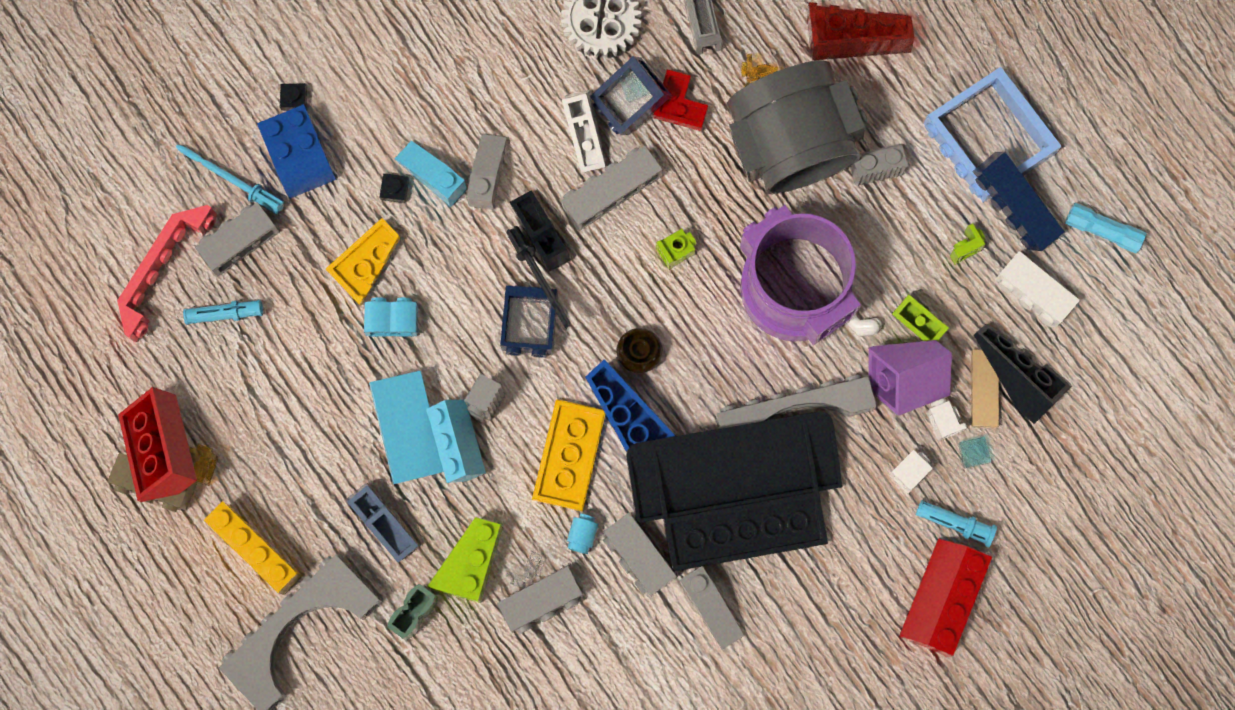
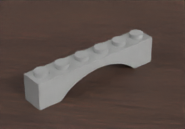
(847, 398)

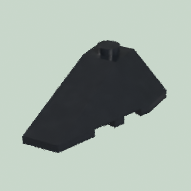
(1028, 384)

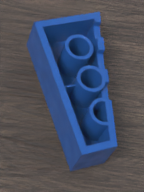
(625, 410)

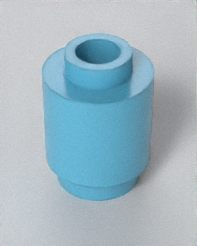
(582, 533)

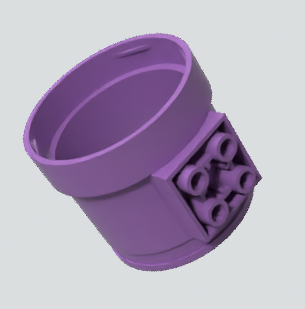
(775, 318)

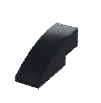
(540, 231)

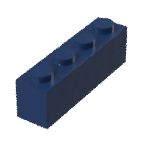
(1017, 201)

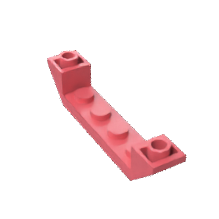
(198, 219)

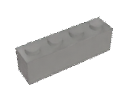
(611, 188)

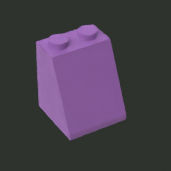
(910, 374)

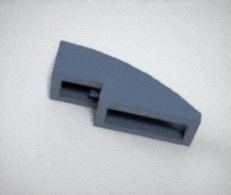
(381, 522)

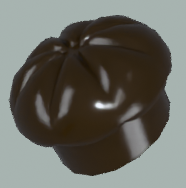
(639, 350)

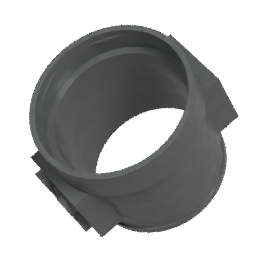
(796, 126)

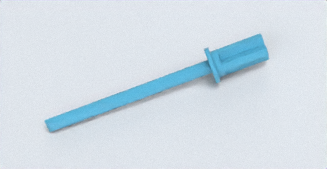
(255, 193)

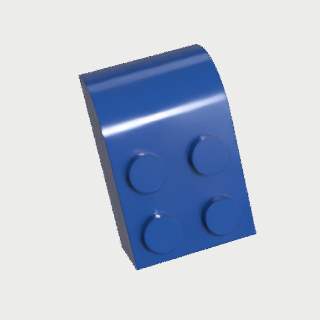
(296, 151)

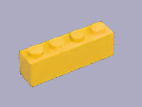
(253, 548)

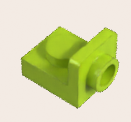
(966, 249)

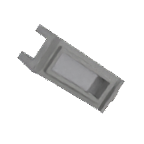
(703, 24)

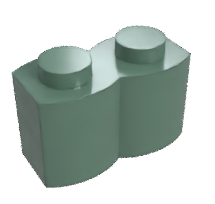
(408, 618)

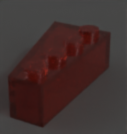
(856, 33)

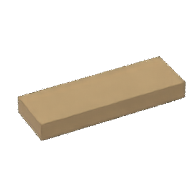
(983, 392)

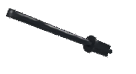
(525, 252)

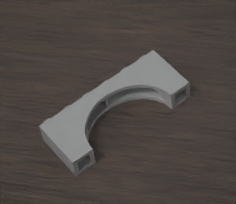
(253, 664)

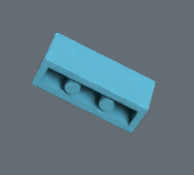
(456, 441)

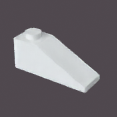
(584, 130)

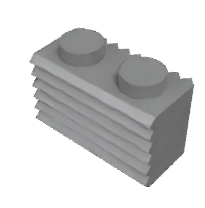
(879, 164)
(484, 398)

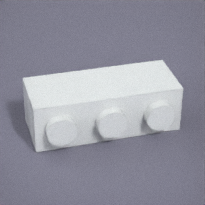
(1036, 290)

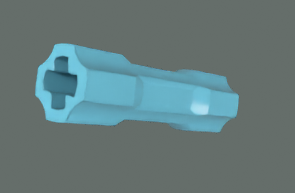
(1123, 235)

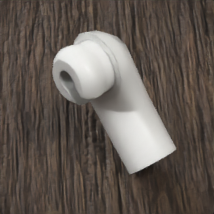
(865, 327)

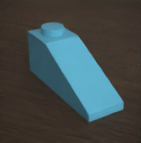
(432, 173)

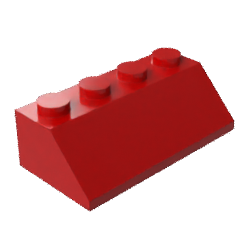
(157, 446)
(945, 597)

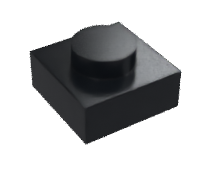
(292, 96)
(394, 188)

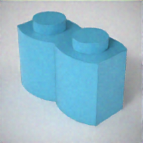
(391, 318)

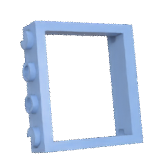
(1019, 107)

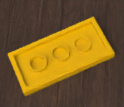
(569, 455)

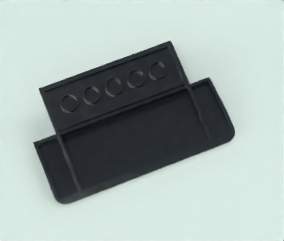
(737, 488)

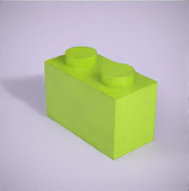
(919, 319)

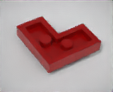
(677, 108)

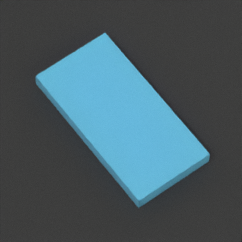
(406, 427)

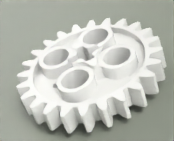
(623, 21)

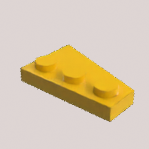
(364, 260)

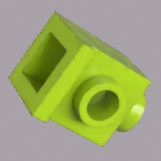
(673, 256)

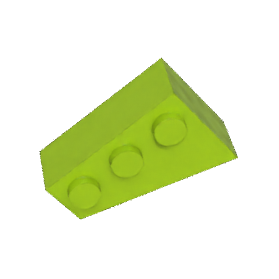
(470, 562)

